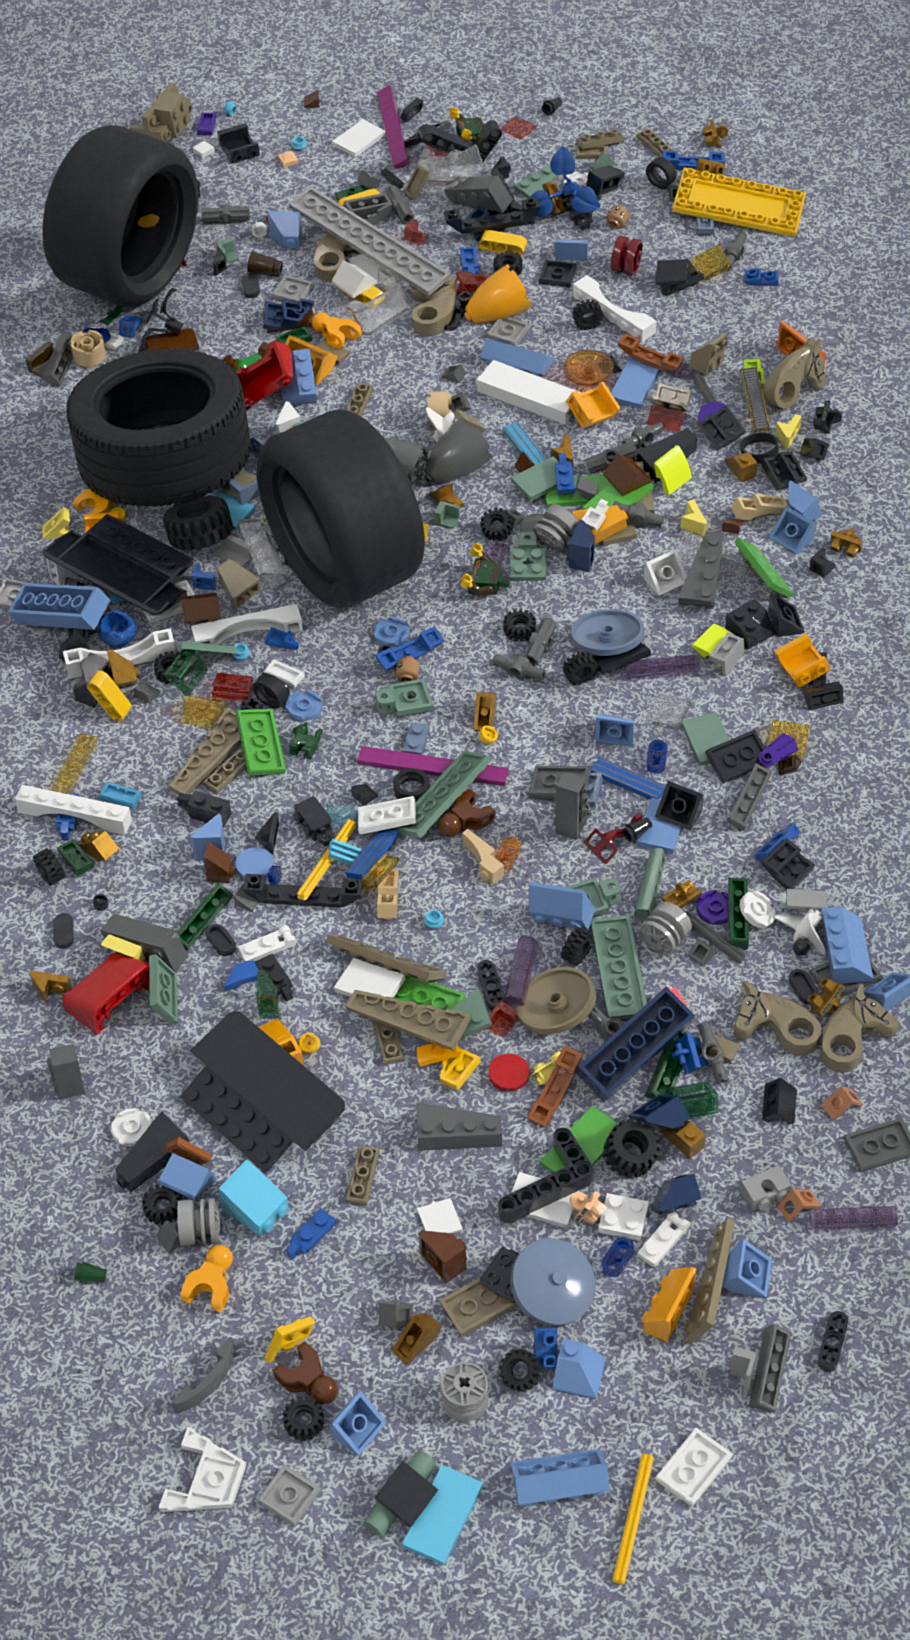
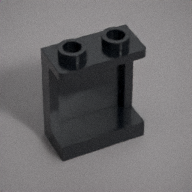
(237, 143)

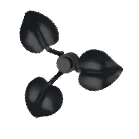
(171, 323)

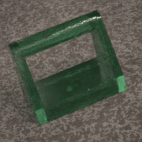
(181, 666)
(267, 996)
(697, 1104)

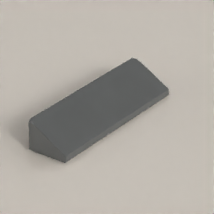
(59, 360)
(770, 1368)

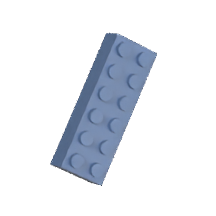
(59, 606)

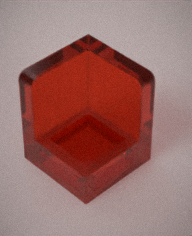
(413, 234)
(466, 282)
(503, 1019)

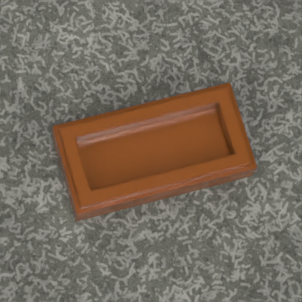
(188, 1151)

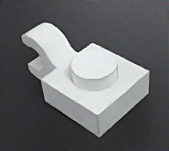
(595, 517)

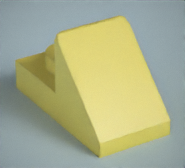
(787, 432)
(693, 520)
(57, 525)

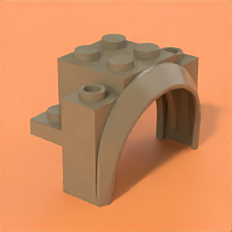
(171, 111)

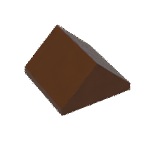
(625, 475)

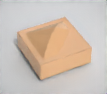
(288, 159)

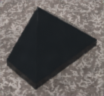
(268, 833)

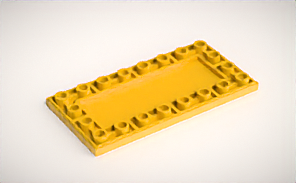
(739, 202)

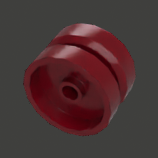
(626, 254)

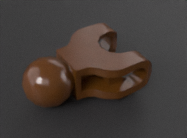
(465, 816)
(307, 1377)

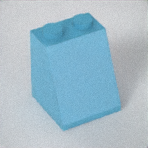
(253, 1199)

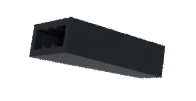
(649, 455)
(148, 1153)

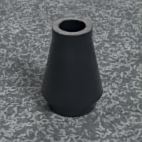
(551, 105)
(636, 829)

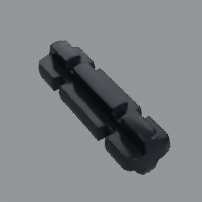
(391, 178)

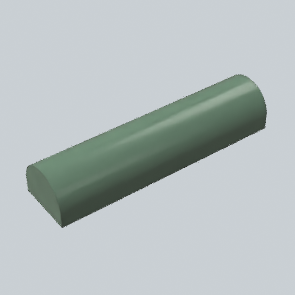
(650, 883)
(381, 1518)

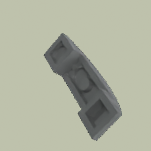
(189, 1398)

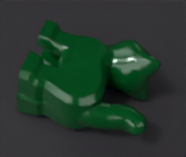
(304, 742)

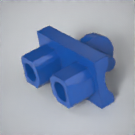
(687, 1054)
(546, 1347)

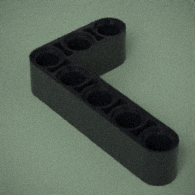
(448, 142)
(552, 1182)

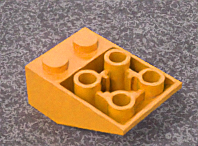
(283, 1037)

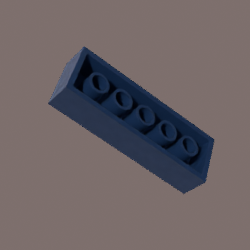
(635, 1044)

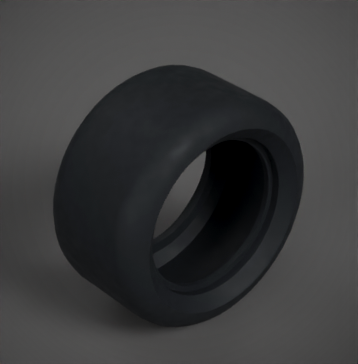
(95, 210)
(340, 508)

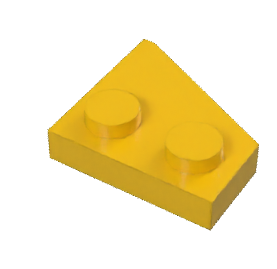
(458, 1069)
(289, 1336)

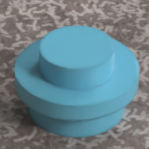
(230, 108)
(299, 143)
(242, 651)
(433, 919)

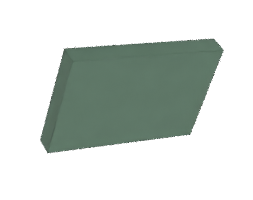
(537, 479)
(205, 647)
(703, 734)
(163, 989)

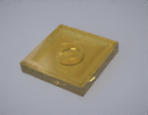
(712, 262)

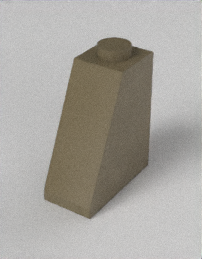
(238, 582)

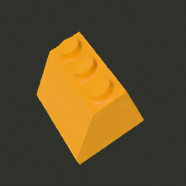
(321, 359)
(669, 1303)

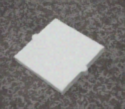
(440, 1217)

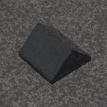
(674, 271)
(784, 617)
(680, 805)

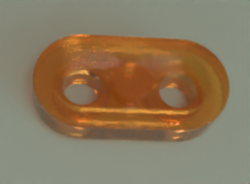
(507, 855)

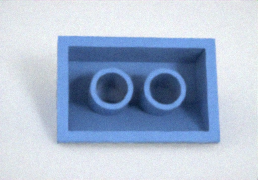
(302, 387)
(560, 906)

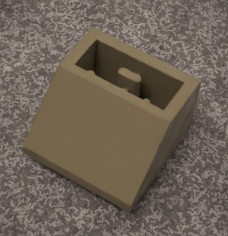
(709, 354)

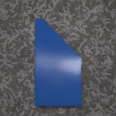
(281, 639)
(241, 973)

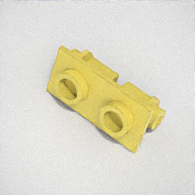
(544, 1071)

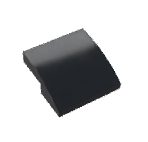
(722, 428)
(783, 470)
(787, 864)

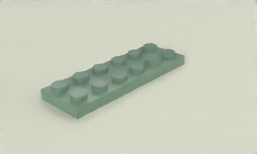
(445, 791)
(618, 966)

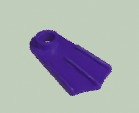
(778, 750)

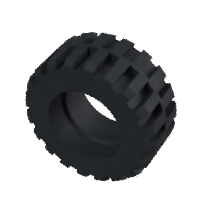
(198, 523)

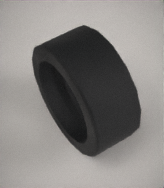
(668, 169)
(270, 691)
(410, 774)

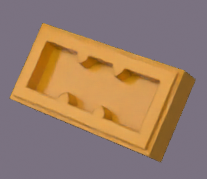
(433, 1053)

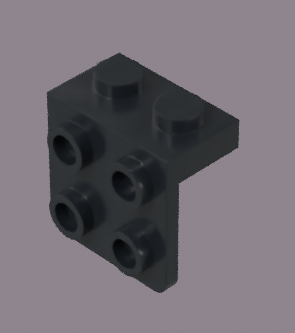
(498, 1274)

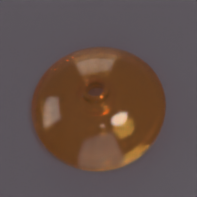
(588, 367)

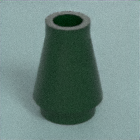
(89, 1273)

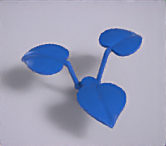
(584, 197)

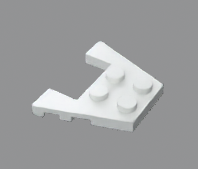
(214, 1481)

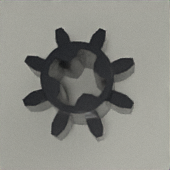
(251, 703)

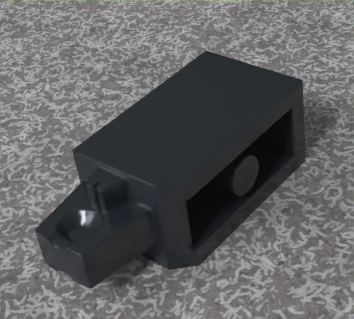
(604, 179)
(582, 220)
(205, 806)
(314, 820)

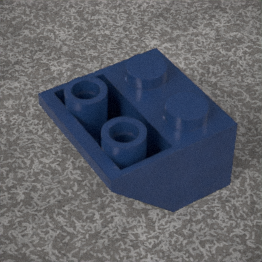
(581, 547)
(676, 1192)

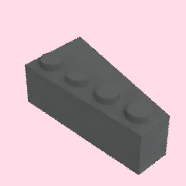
(482, 191)
(702, 579)
(571, 805)
(150, 937)
(456, 1128)

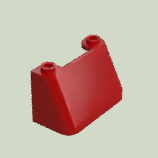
(266, 374)
(105, 989)

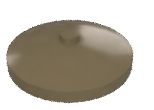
(557, 1000)

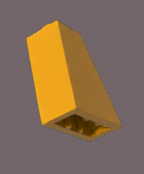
(613, 523)

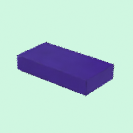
(206, 123)

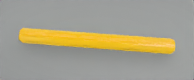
(324, 862)
(632, 1519)

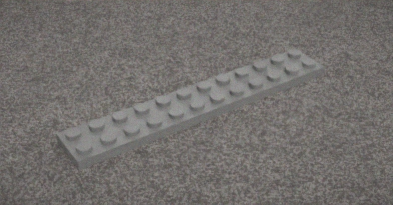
(370, 241)

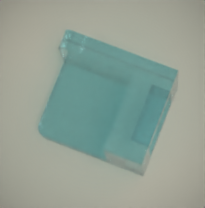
(341, 813)

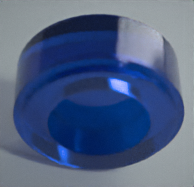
(274, 874)

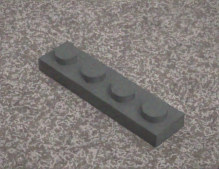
(749, 796)

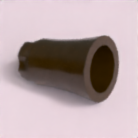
(264, 265)

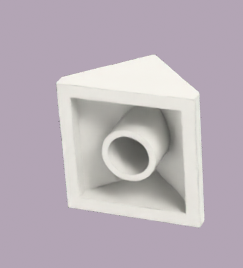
(352, 279)
(287, 418)
(665, 572)

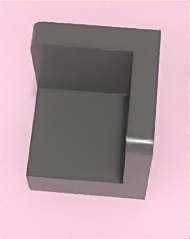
(395, 1313)

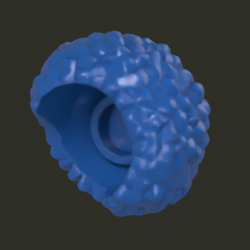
(117, 629)

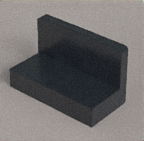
(779, 1101)

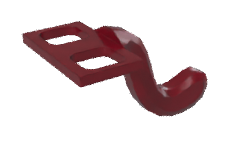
(607, 839)

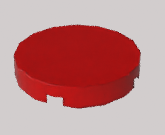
(509, 1072)

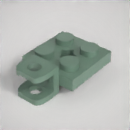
(527, 553)
(398, 700)
(600, 894)

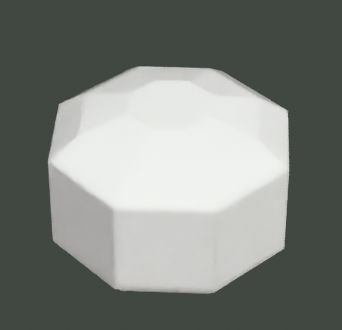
(259, 230)

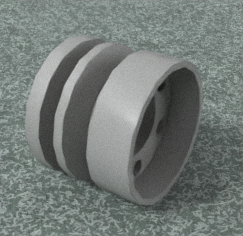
(555, 527)
(665, 928)
(198, 1221)
(464, 1403)

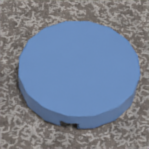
(391, 632)
(305, 710)
(254, 861)

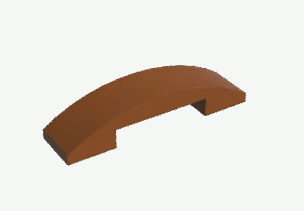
(647, 356)
(556, 1087)

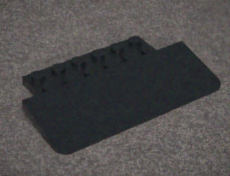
(124, 563)
(258, 1092)

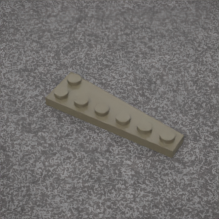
(209, 754)
(356, 948)
(421, 1021)
(710, 1287)

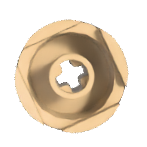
(88, 348)
(439, 403)

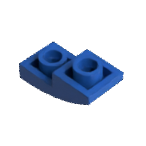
(756, 277)

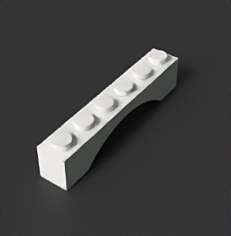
(636, 324)
(216, 632)
(141, 652)
(105, 815)

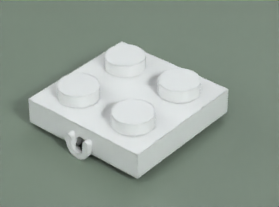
(623, 1217)

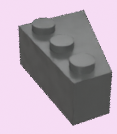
(370, 208)
(65, 1071)

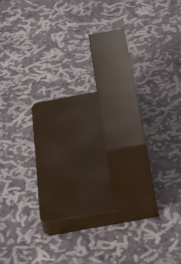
(39, 359)

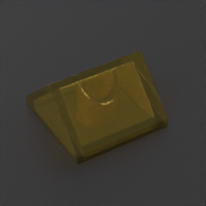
(202, 710)

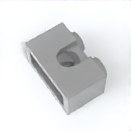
(771, 1180)

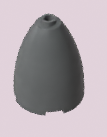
(457, 453)
(411, 458)

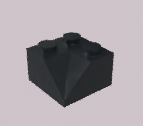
(750, 623)
(89, 667)

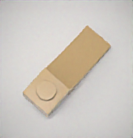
(757, 506)
(489, 867)
(388, 896)

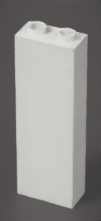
(525, 391)

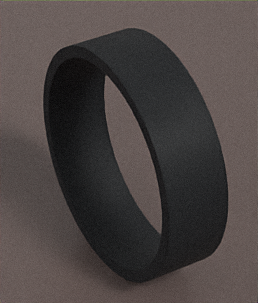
(761, 437)

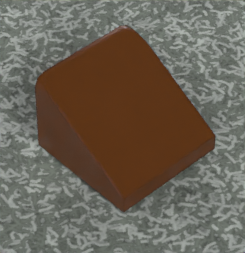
(312, 100)
(524, 462)
(732, 525)

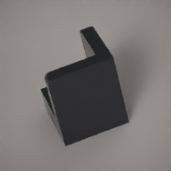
(814, 448)
(820, 564)

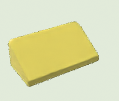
(123, 947)

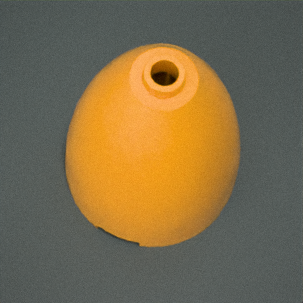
(498, 298)

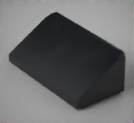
(823, 695)

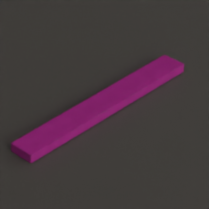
(392, 127)
(428, 764)

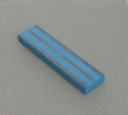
(523, 442)

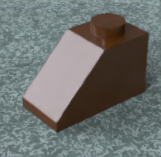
(218, 865)

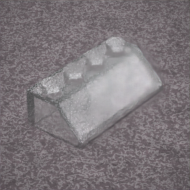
(265, 553)
(732, 566)

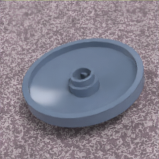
(607, 632)
(552, 1282)

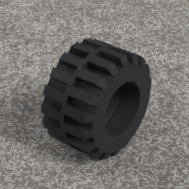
(622, 1160)

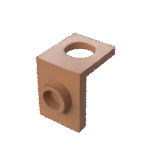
(840, 1101)
(801, 1199)

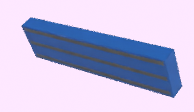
(628, 779)
(372, 853)

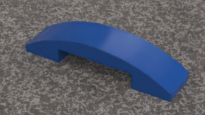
(682, 162)
(415, 648)

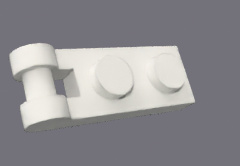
(267, 945)
(663, 1239)

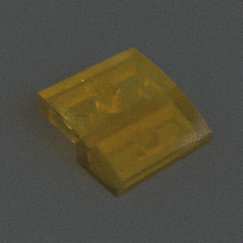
(794, 730)
(380, 871)

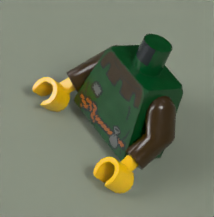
(466, 127)
(484, 576)

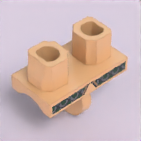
(589, 1209)

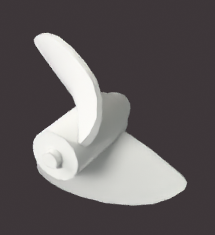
(440, 423)
(804, 927)

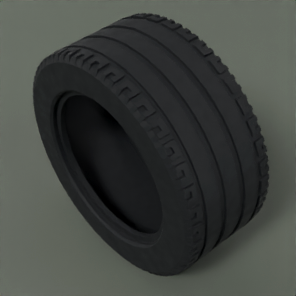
(166, 462)

